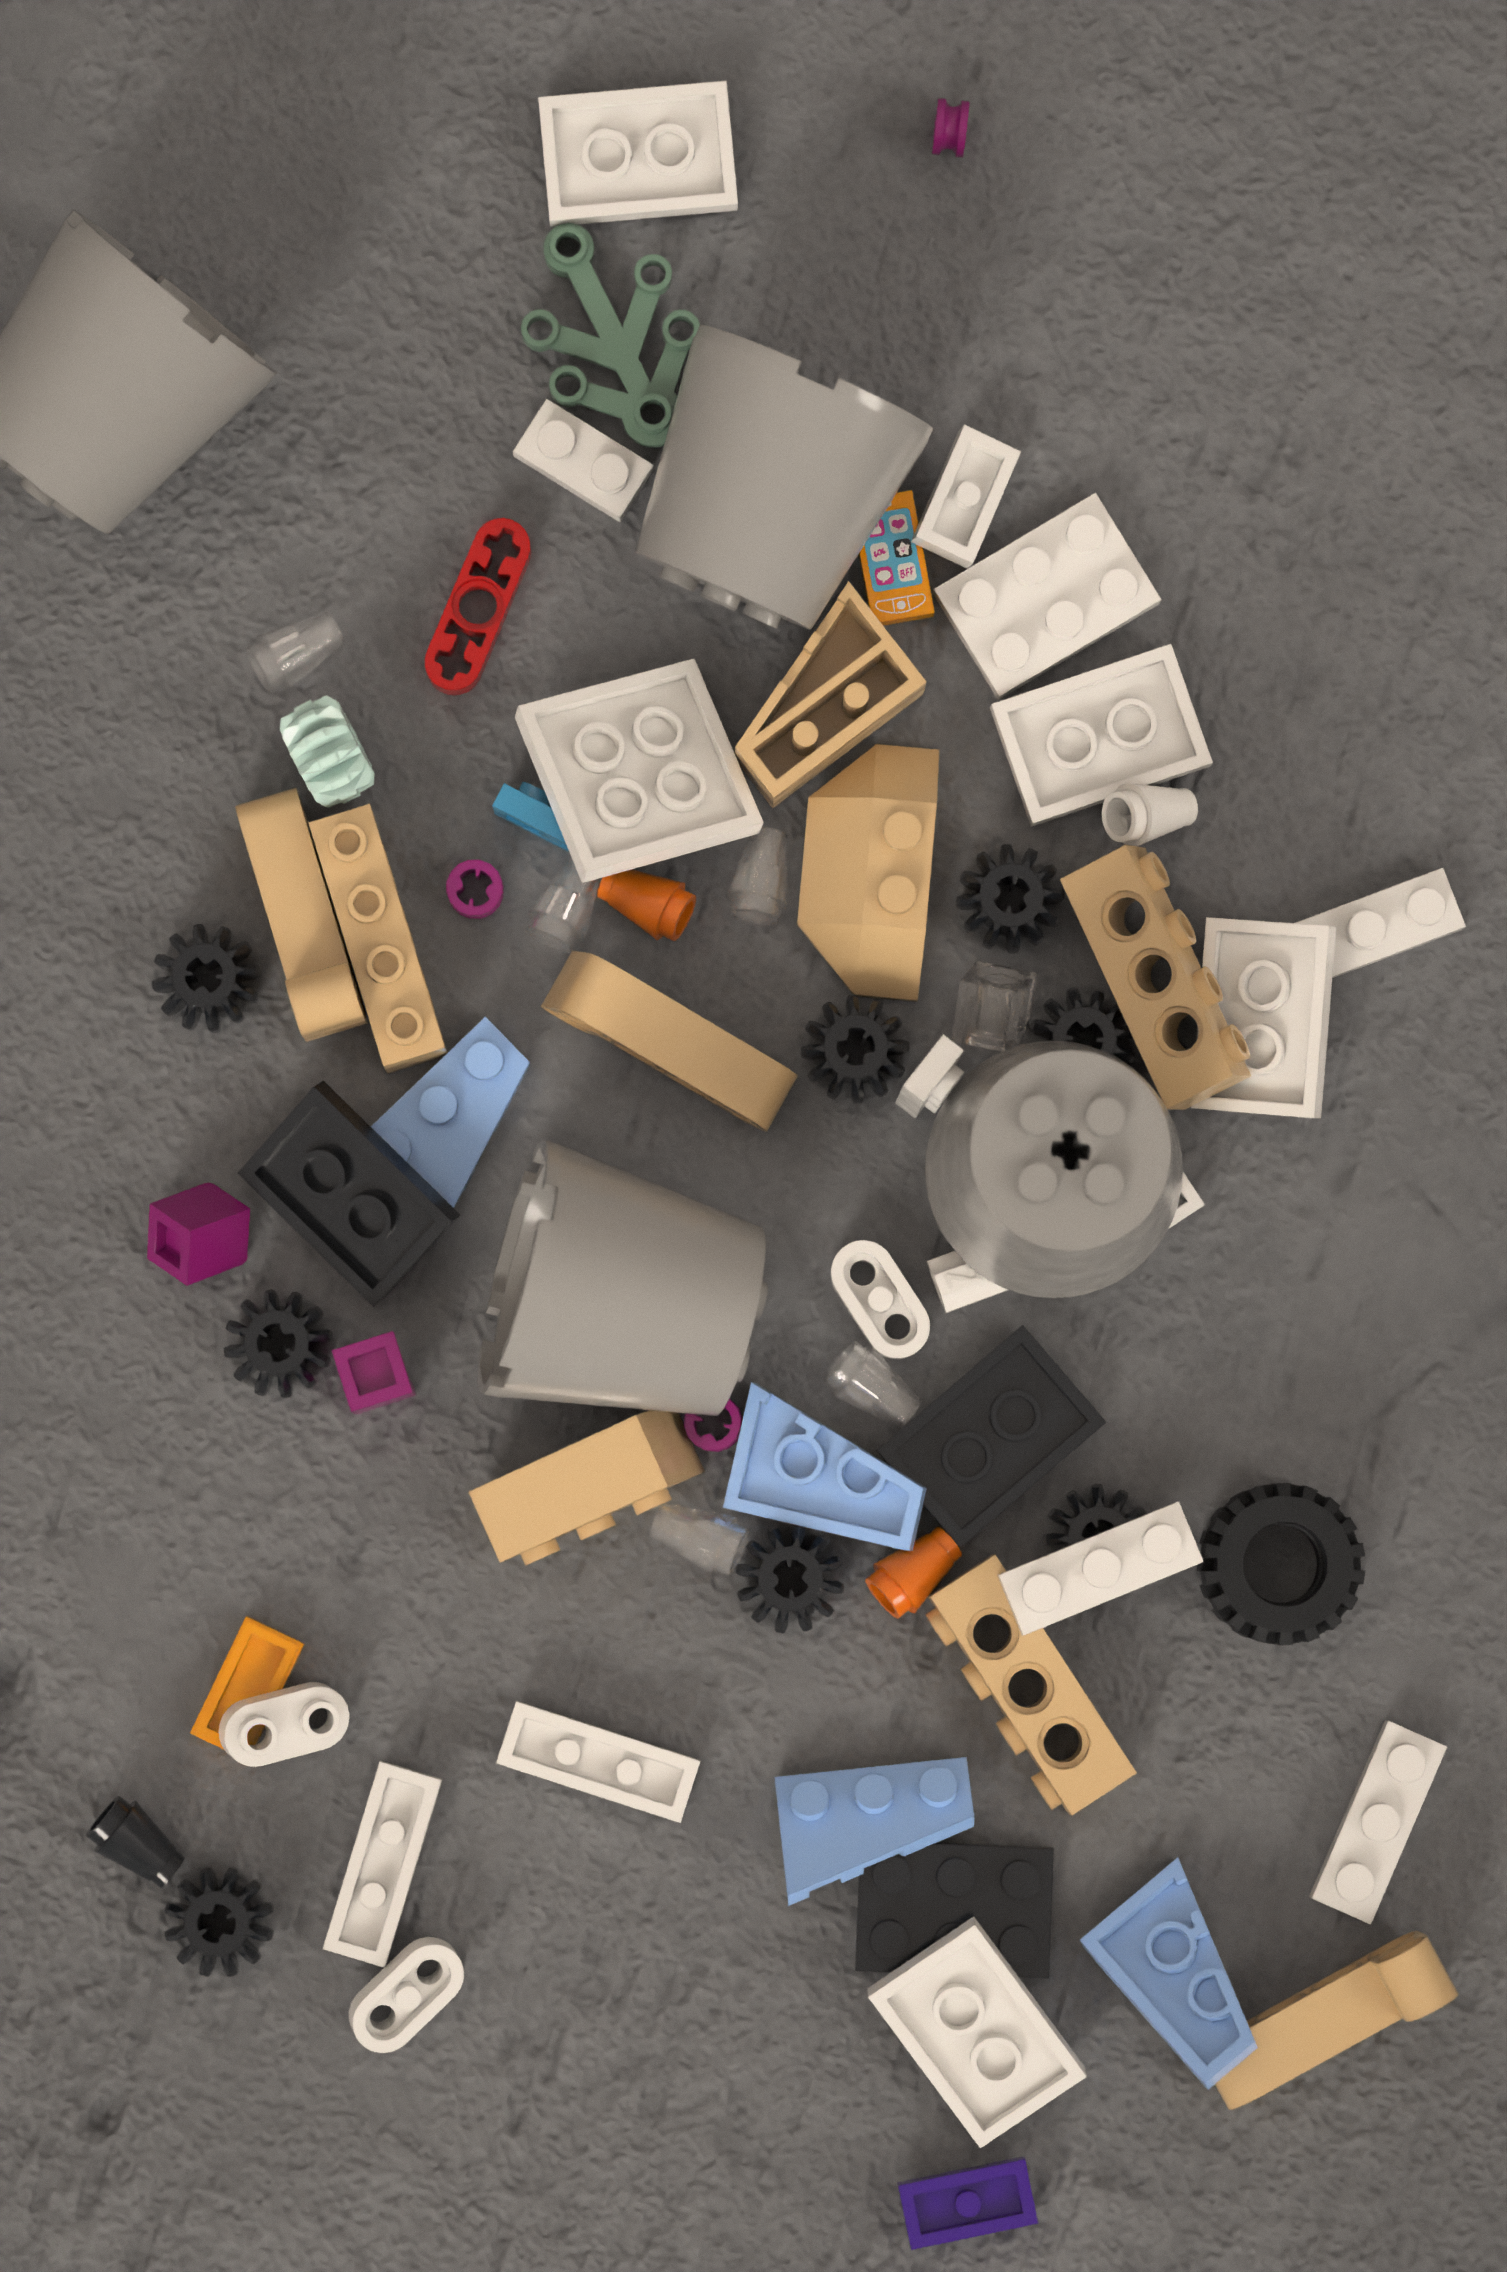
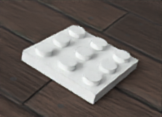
(638, 770)

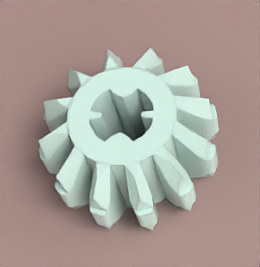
(327, 751)

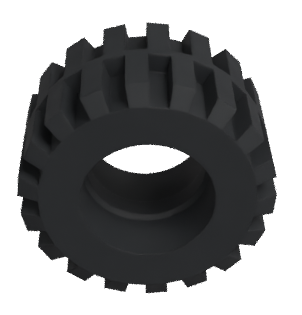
(1336, 1556)

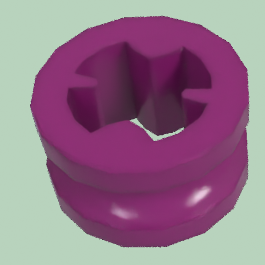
(950, 127)
(455, 887)
(708, 1441)

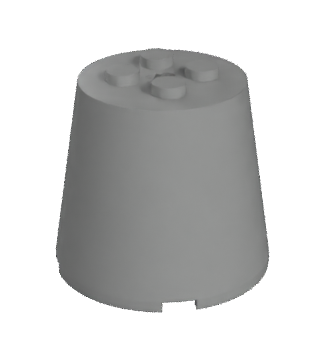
(112, 378)
(771, 480)
(1015, 1205)
(620, 1292)

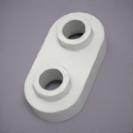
(882, 1298)
(286, 1723)
(411, 1997)

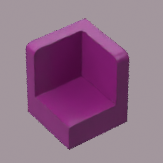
(198, 1233)
(373, 1373)

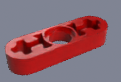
(481, 557)

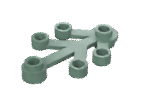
(615, 346)

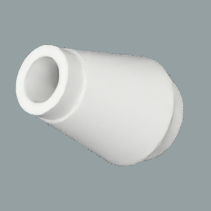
(1146, 812)

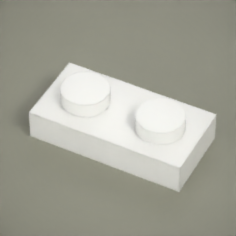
(583, 460)
(965, 496)

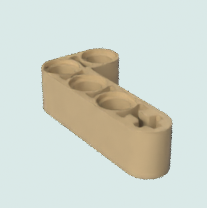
(301, 915)
(669, 1038)
(1338, 2012)

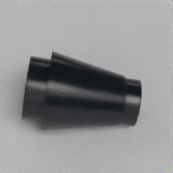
(135, 1842)

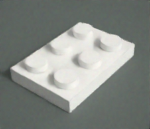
(638, 153)
(1046, 596)
(1100, 731)
(1279, 999)
(976, 2032)

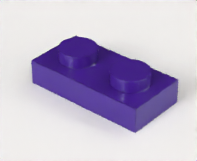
(967, 2203)

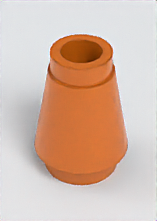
(649, 901)
(908, 1577)

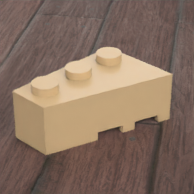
(829, 700)
(585, 1485)

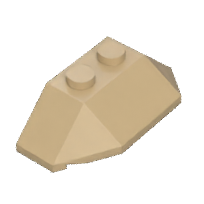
(872, 870)

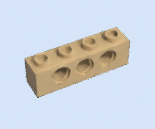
(1100, 899)
(378, 938)
(1098, 1760)

